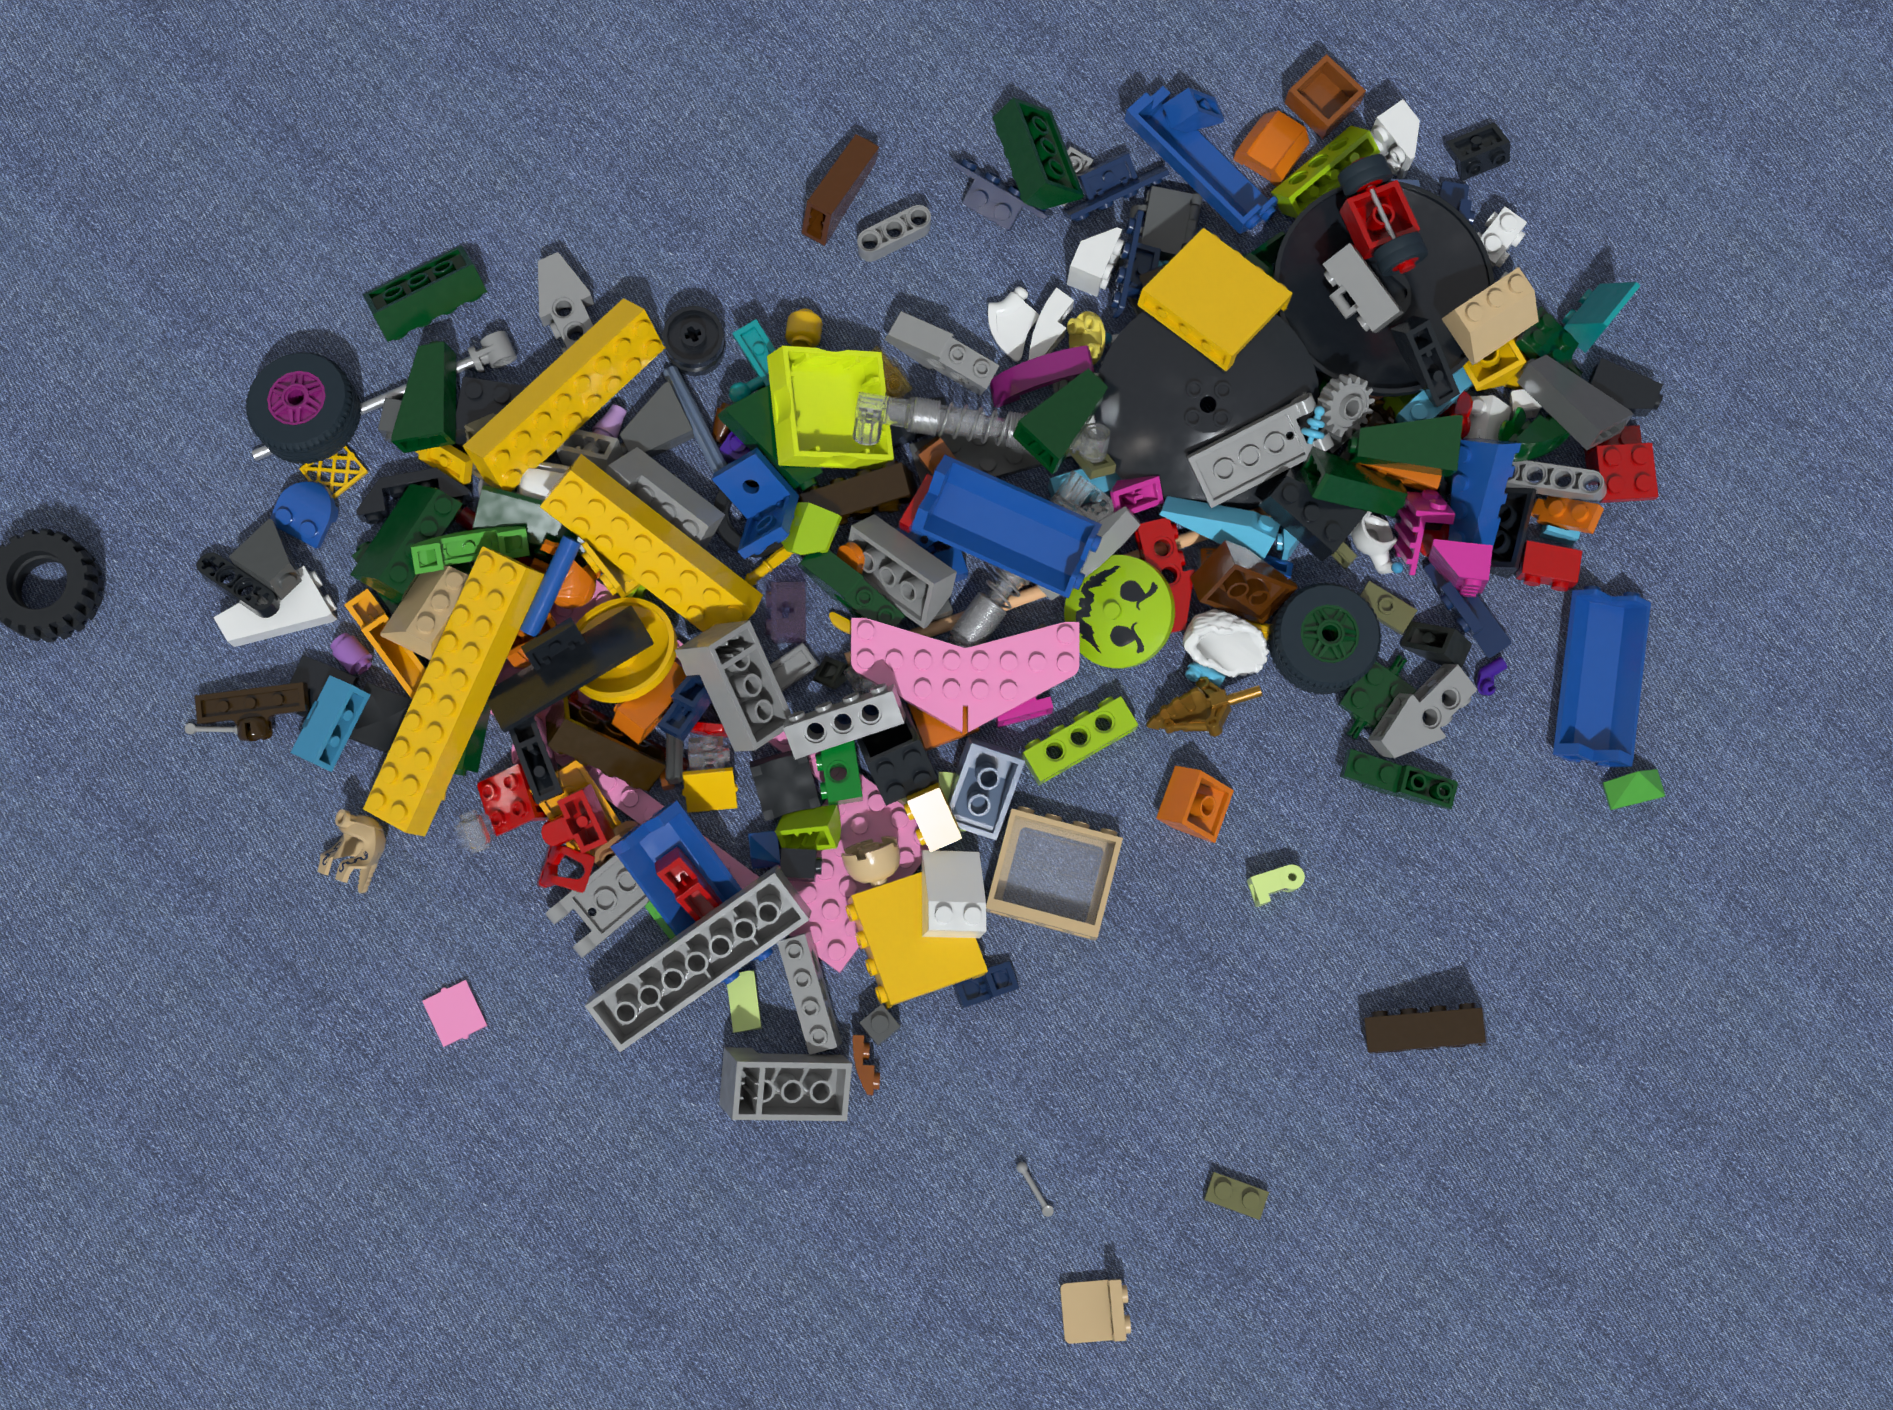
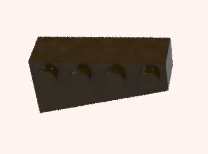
(867, 492)
(600, 744)
(1425, 1030)

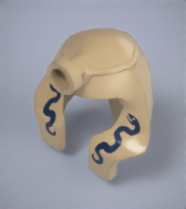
(362, 839)

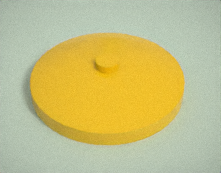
(642, 671)

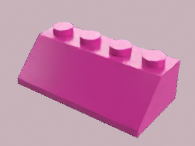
(1462, 564)

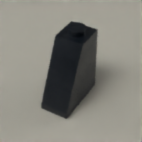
(1627, 387)

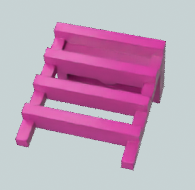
(1417, 511)

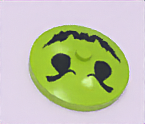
(1122, 612)

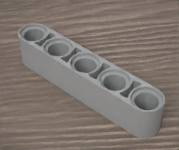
(1552, 474)

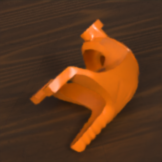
(578, 585)

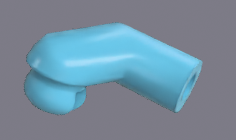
(1196, 671)

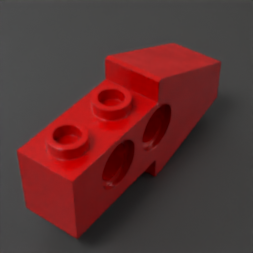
(1181, 587)

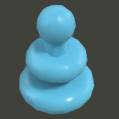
(1315, 423)

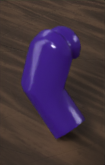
(1487, 674)

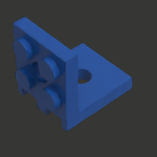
(766, 507)

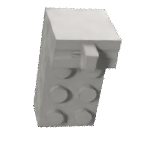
(667, 495)
(737, 682)
(784, 1086)

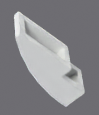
(1048, 329)

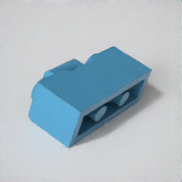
(330, 723)

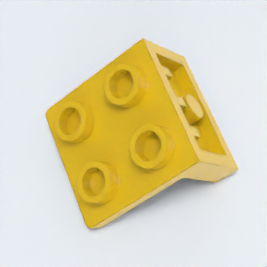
(612, 576)

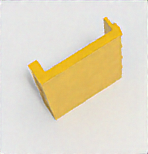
(1213, 298)
(897, 953)

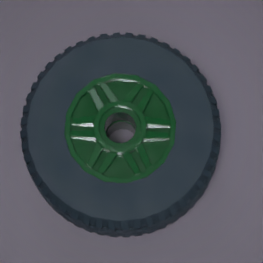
(1344, 622)

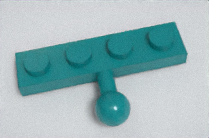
(756, 348)

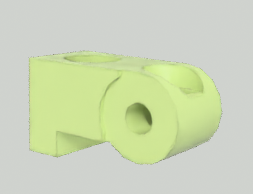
(1280, 879)

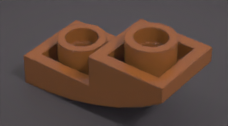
(868, 1077)

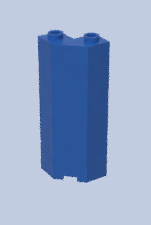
(1200, 164)
(1007, 526)
(1602, 677)
(656, 838)

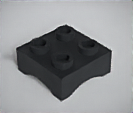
(380, 718)
(784, 784)

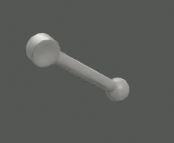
(191, 729)
(1047, 1210)

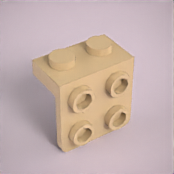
(1094, 1311)

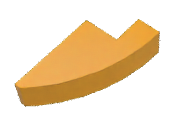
(372, 620)

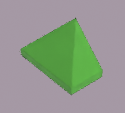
(1633, 789)

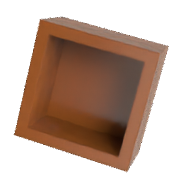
(1324, 96)

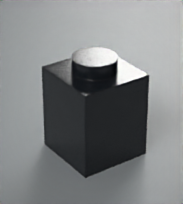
(800, 864)

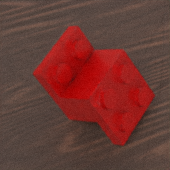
(1625, 466)

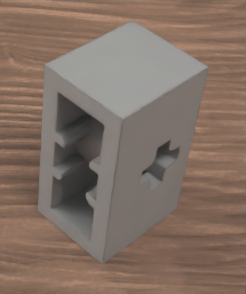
(596, 447)

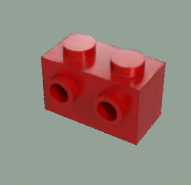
(1549, 565)

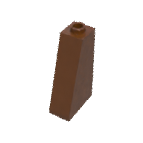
(838, 189)

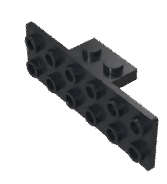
(565, 662)

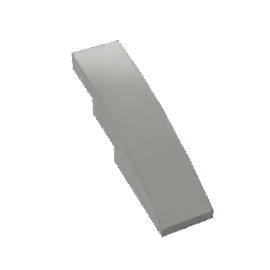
(1114, 533)

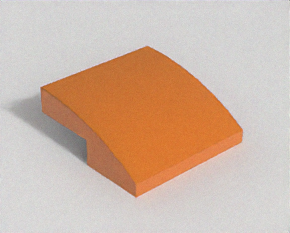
(934, 732)

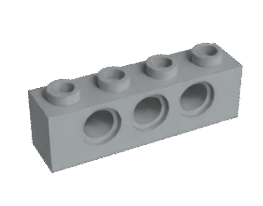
(805, 742)
(809, 993)

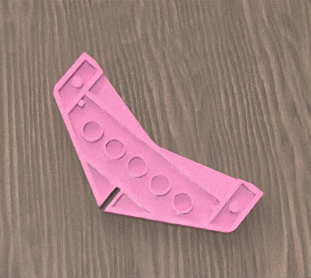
(982, 677)

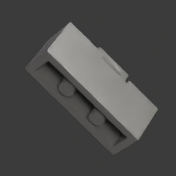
(1356, 277)

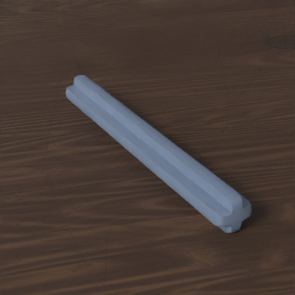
(695, 419)

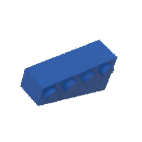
(1480, 489)

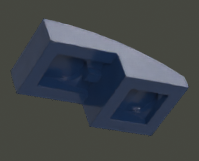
(996, 982)

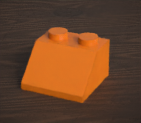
(1195, 803)

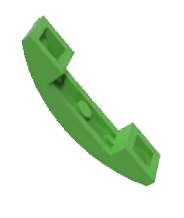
(465, 547)

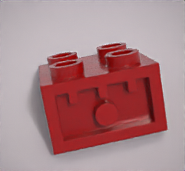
(509, 800)

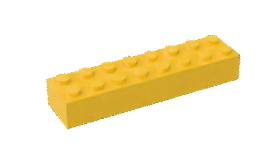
(564, 396)
(649, 547)

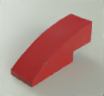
(687, 884)

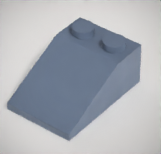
(984, 786)

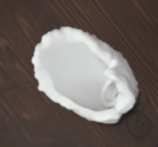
(1225, 643)

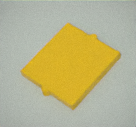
(710, 789)

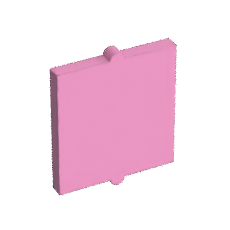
(454, 1013)

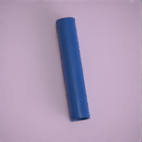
(550, 586)

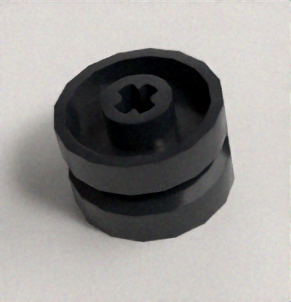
(689, 325)

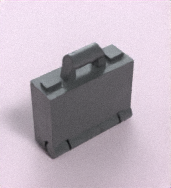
(1169, 220)

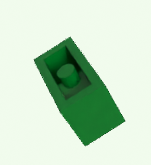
(849, 788)

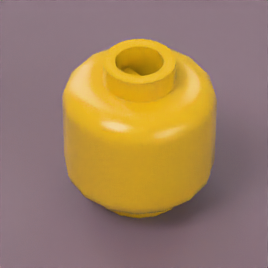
(803, 328)

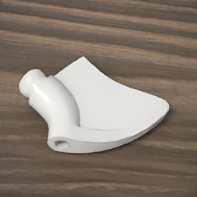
(1011, 322)

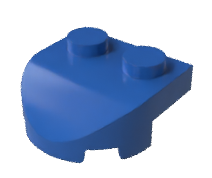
(306, 512)

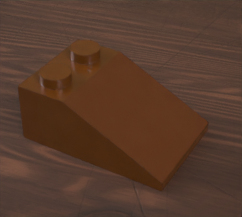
(1241, 583)

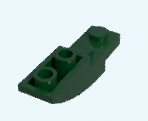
(1538, 438)
(1399, 780)

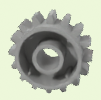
(1345, 404)

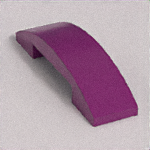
(1039, 373)

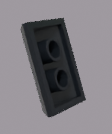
(1512, 531)

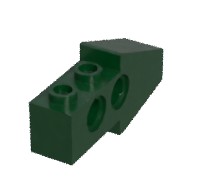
(849, 588)

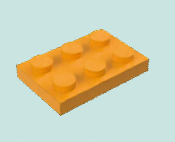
(574, 777)

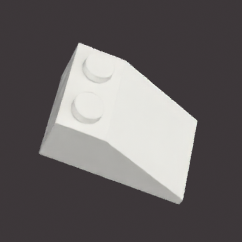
(952, 895)

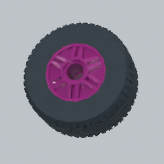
(303, 407)

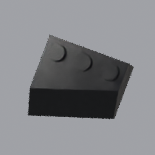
(480, 399)
(1312, 521)

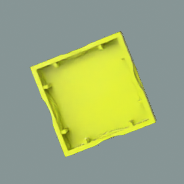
(816, 407)

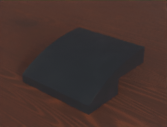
(316, 675)

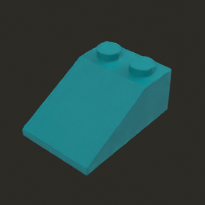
(1597, 311)

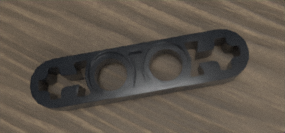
(238, 584)

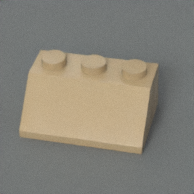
(1493, 316)
(425, 611)

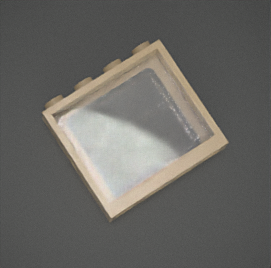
(1054, 873)

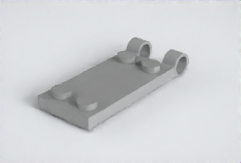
(1255, 452)
(613, 896)

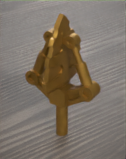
(1200, 708)

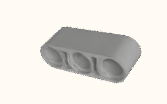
(900, 222)

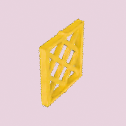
(344, 486)

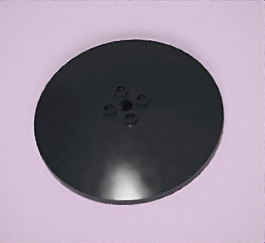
(1444, 280)
(1157, 394)

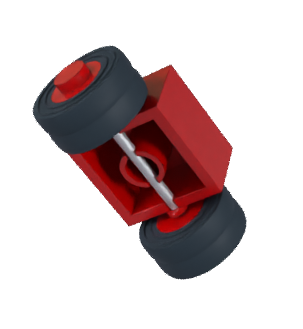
(1380, 216)

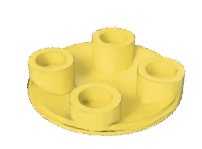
(1089, 331)

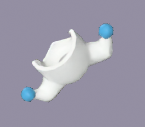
(1375, 539)

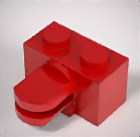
(581, 820)

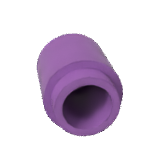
(351, 654)

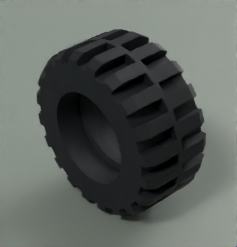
(77, 599)

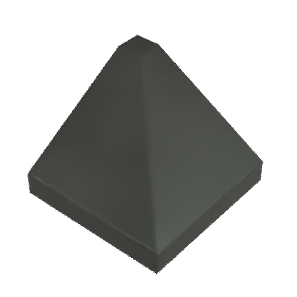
(831, 673)

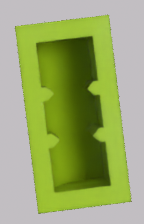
(810, 828)

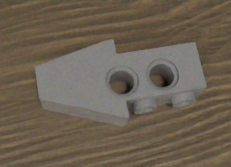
(562, 289)
(938, 350)
(1402, 724)

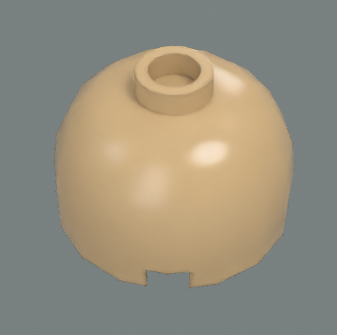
(872, 861)

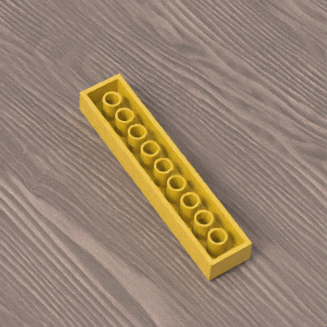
(453, 692)

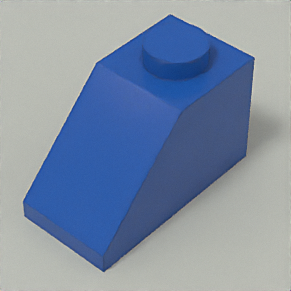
(1192, 111)

